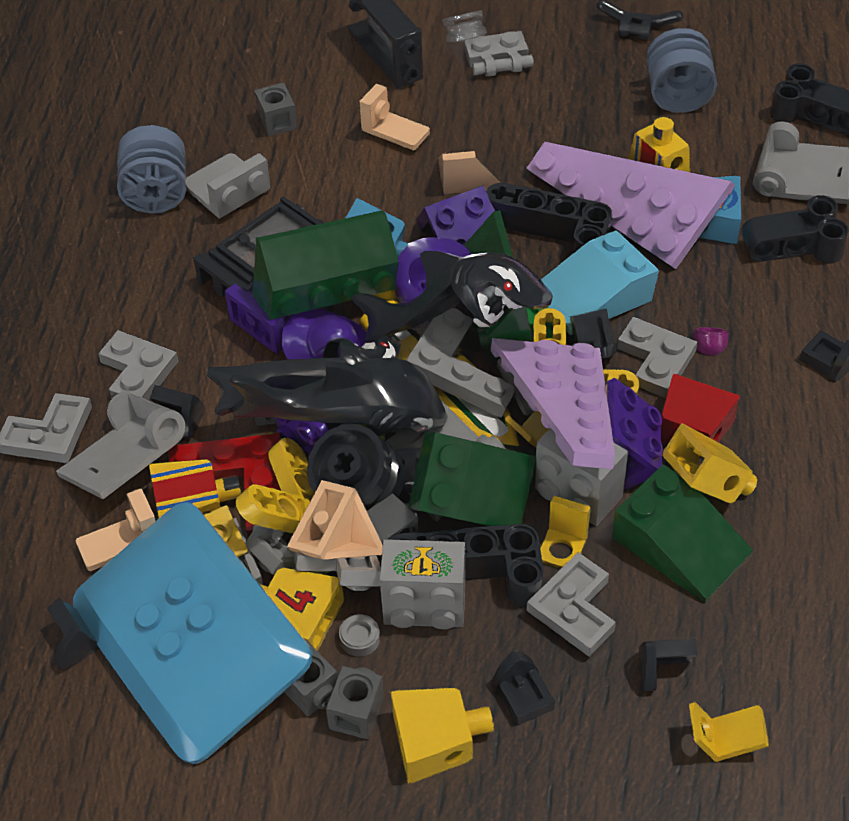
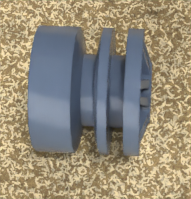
(681, 70)
(151, 169)

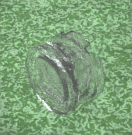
(464, 29)

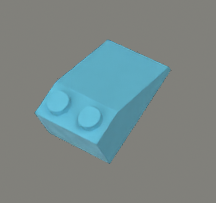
(602, 276)

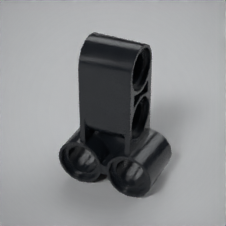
(810, 100)
(798, 233)

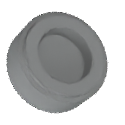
(359, 635)

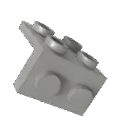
(229, 183)

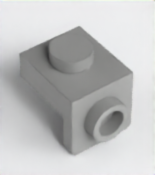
(270, 549)

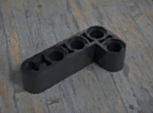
(550, 214)
(500, 555)

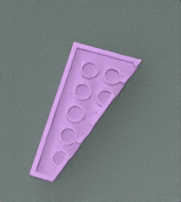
(648, 202)
(569, 393)

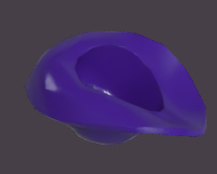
(411, 272)
(309, 331)

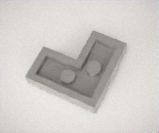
(662, 351)
(141, 362)
(51, 438)
(352, 572)
(566, 606)

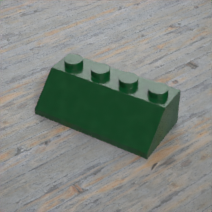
(324, 264)
(514, 322)

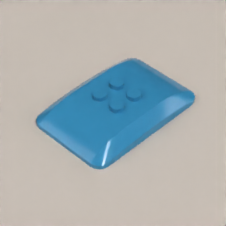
(191, 632)

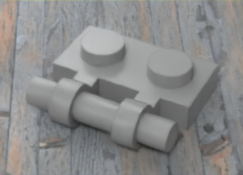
(497, 53)

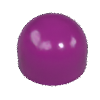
(711, 340)

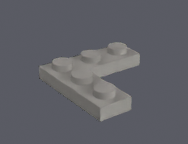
(435, 358)

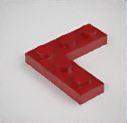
(234, 457)

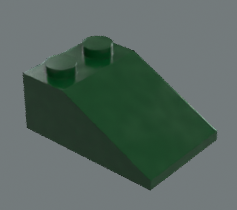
(471, 481)
(680, 534)

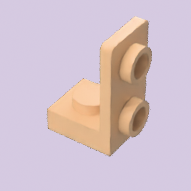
(386, 125)
(104, 544)

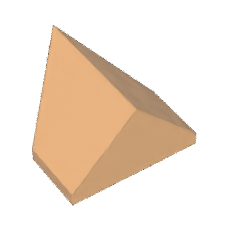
(463, 172)
(335, 526)

